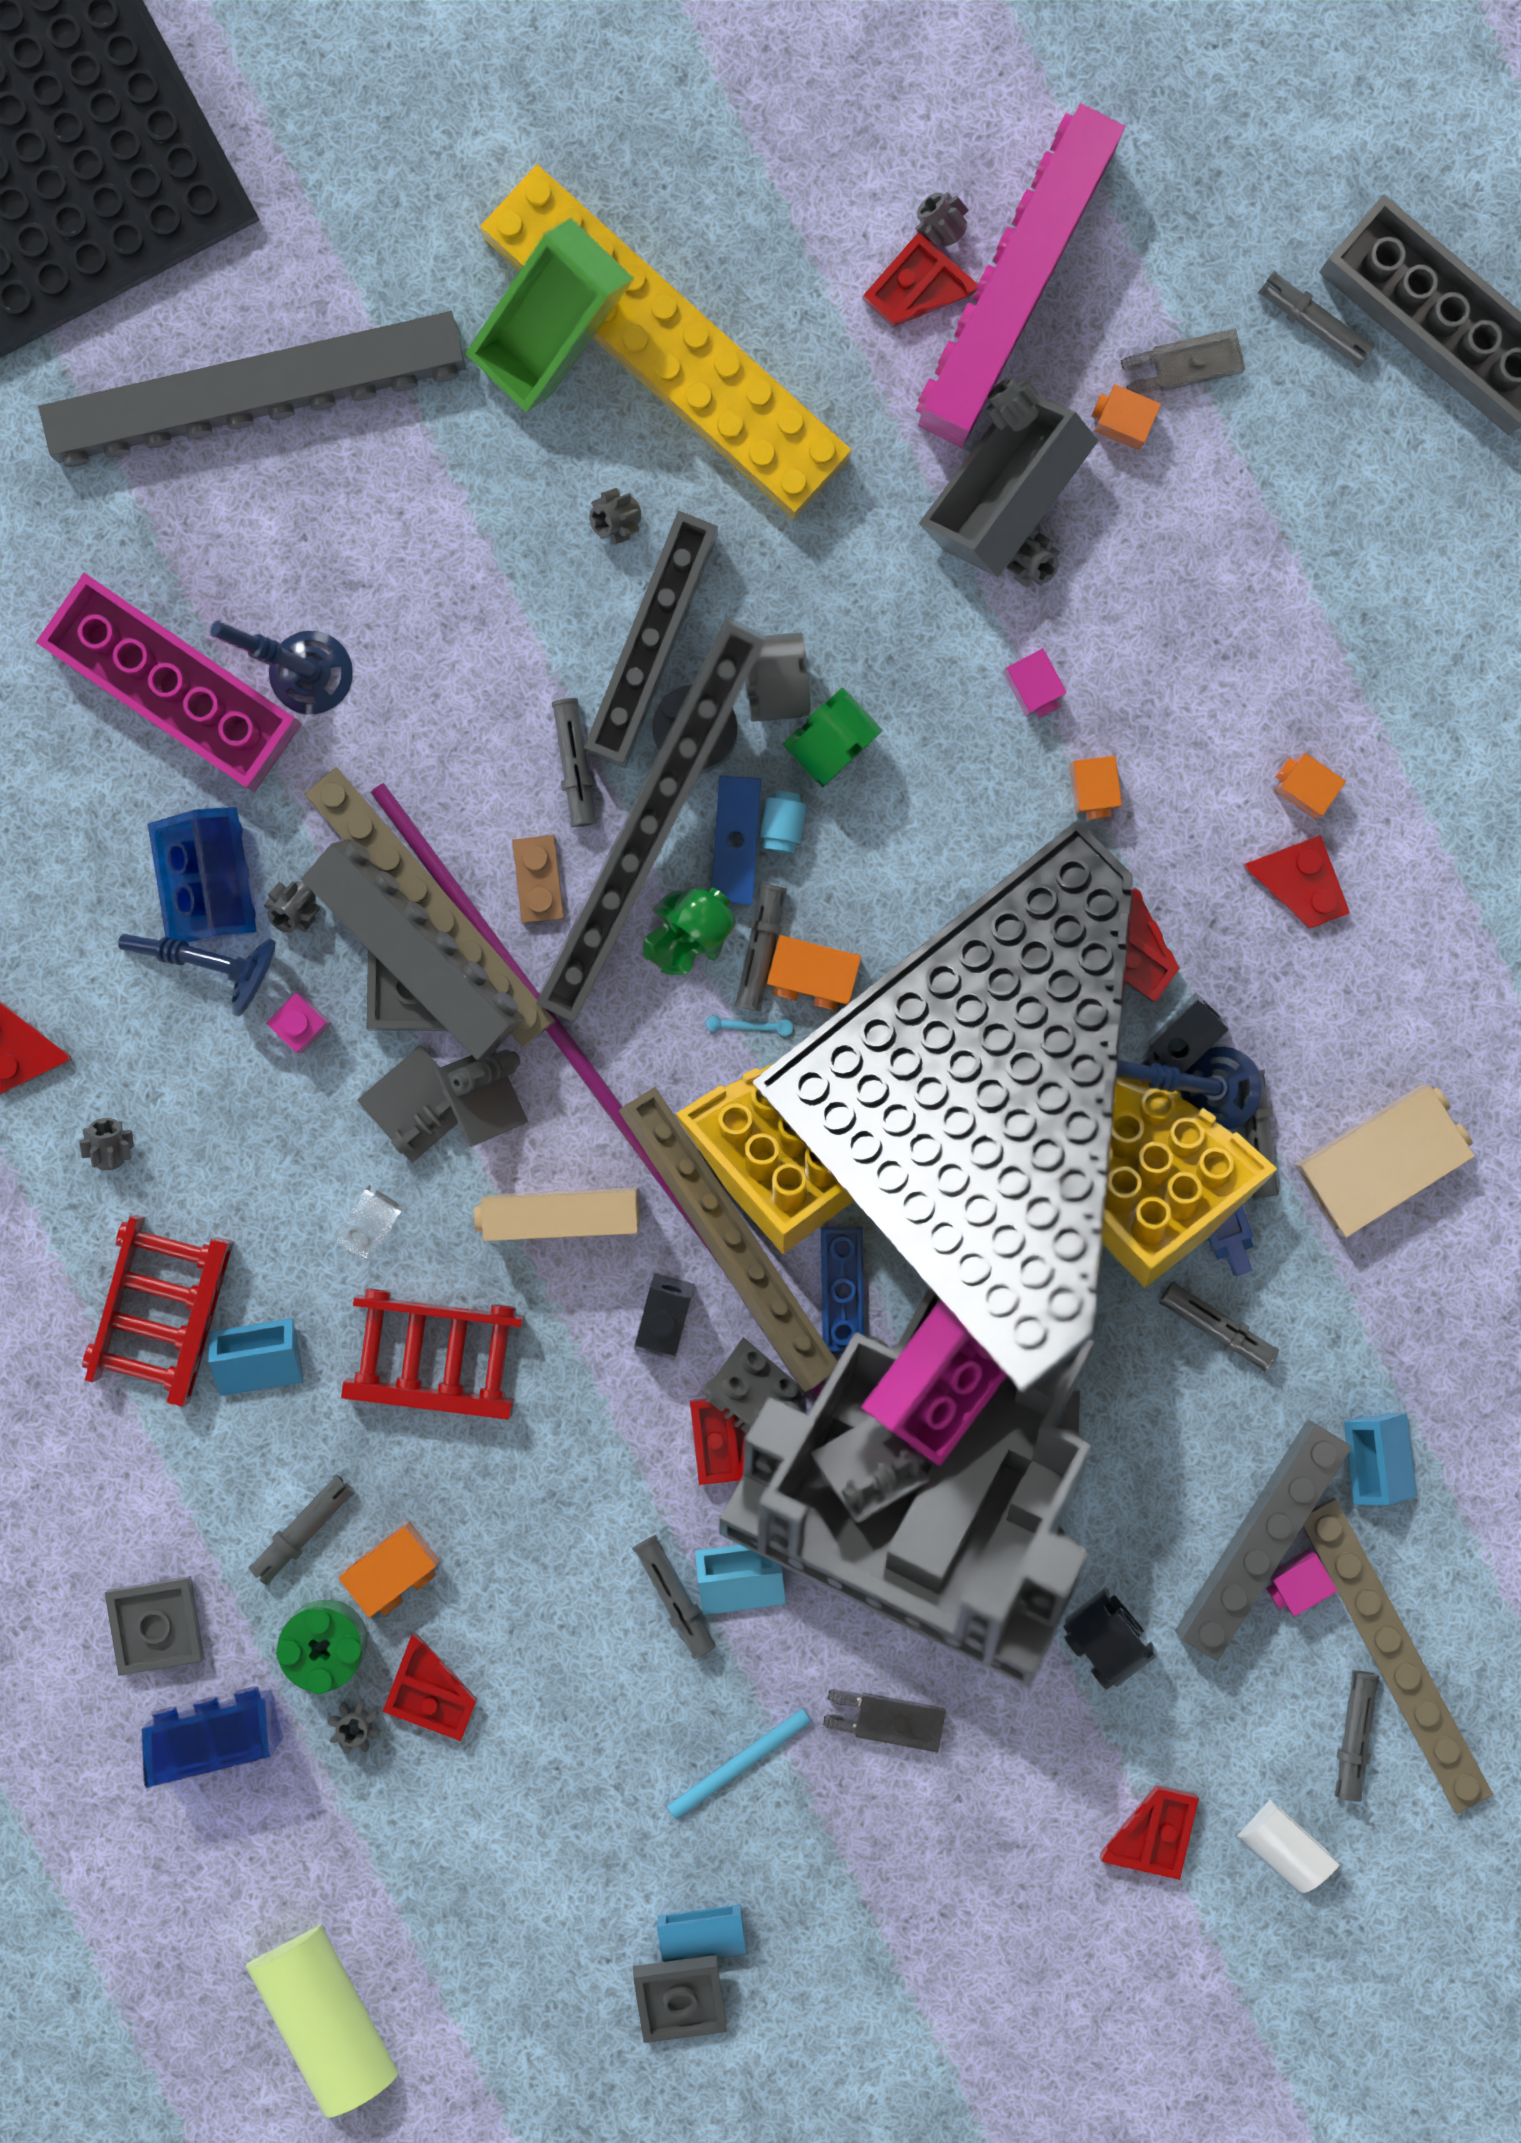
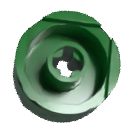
(832, 737)
(333, 1666)

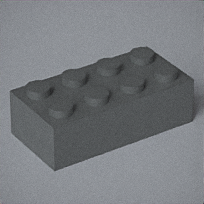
(1008, 487)

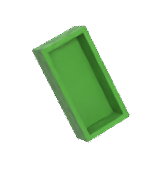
(549, 314)

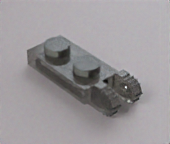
(1188, 362)
(889, 1720)

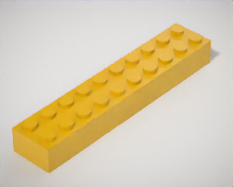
(684, 357)

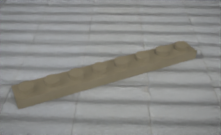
(360, 823)
(729, 1239)
(1396, 1656)

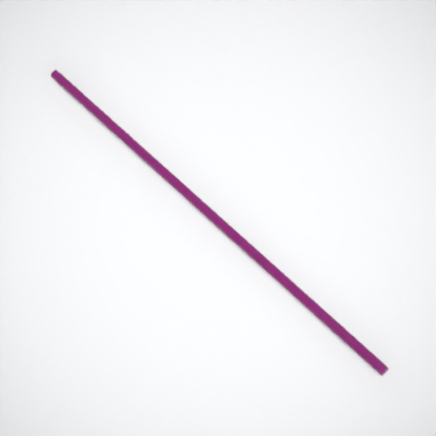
(556, 1030)

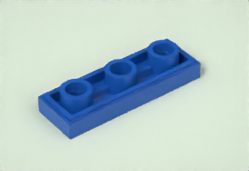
(739, 814)
(842, 1263)

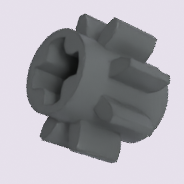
(942, 219)
(1013, 404)
(615, 516)
(1035, 561)
(291, 906)
(106, 1144)
(343, 1729)

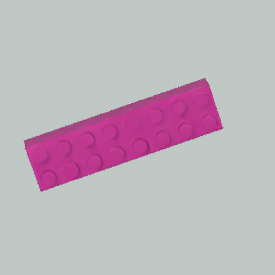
(1023, 269)

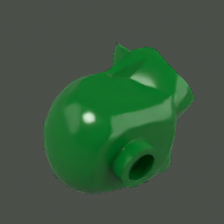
(692, 925)

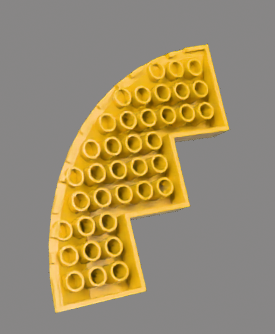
(1167, 1181)

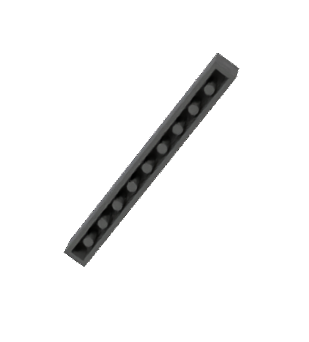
(253, 388)
(651, 818)

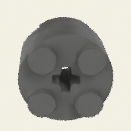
(779, 680)

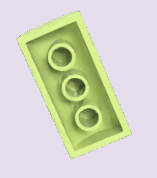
(323, 2022)

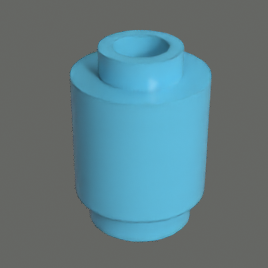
(783, 822)

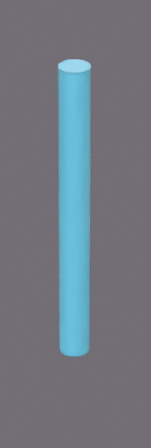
(739, 1763)

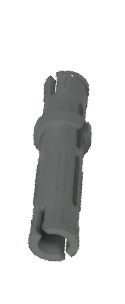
(1316, 319)
(582, 811)
(760, 948)
(1259, 1135)
(1233, 1335)
(303, 1527)
(682, 1611)
(1355, 1744)

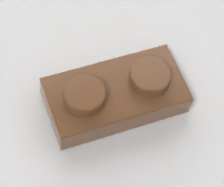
(538, 879)

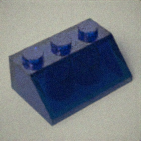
(202, 875)
(209, 1736)

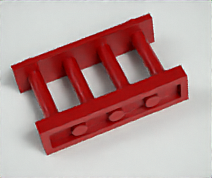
(187, 1339)
(408, 1389)

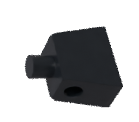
(1194, 1023)
(664, 1316)

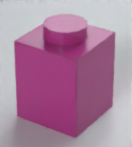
(1035, 684)
(299, 1023)
(1300, 1583)

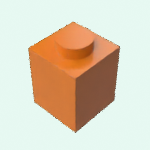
(1125, 416)
(1308, 784)
(1095, 786)

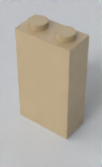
(1386, 1159)
(558, 1214)

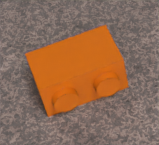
(814, 972)
(389, 1570)

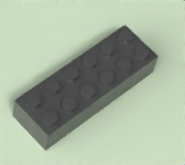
(1434, 308)

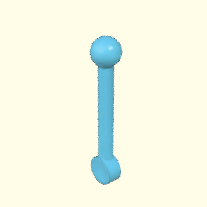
(783, 1027)

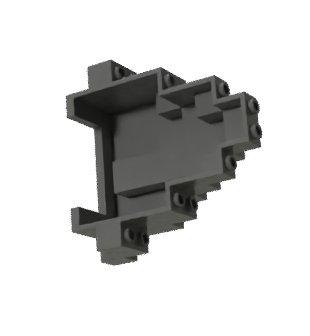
(957, 1558)

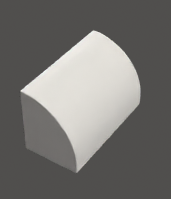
(1288, 1848)

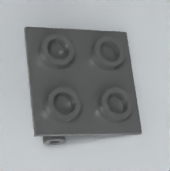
(483, 1095)
(411, 1105)
(747, 1383)
(870, 1468)

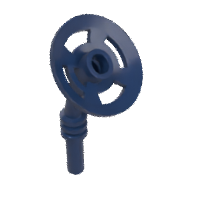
(298, 665)
(244, 973)
(1208, 1085)

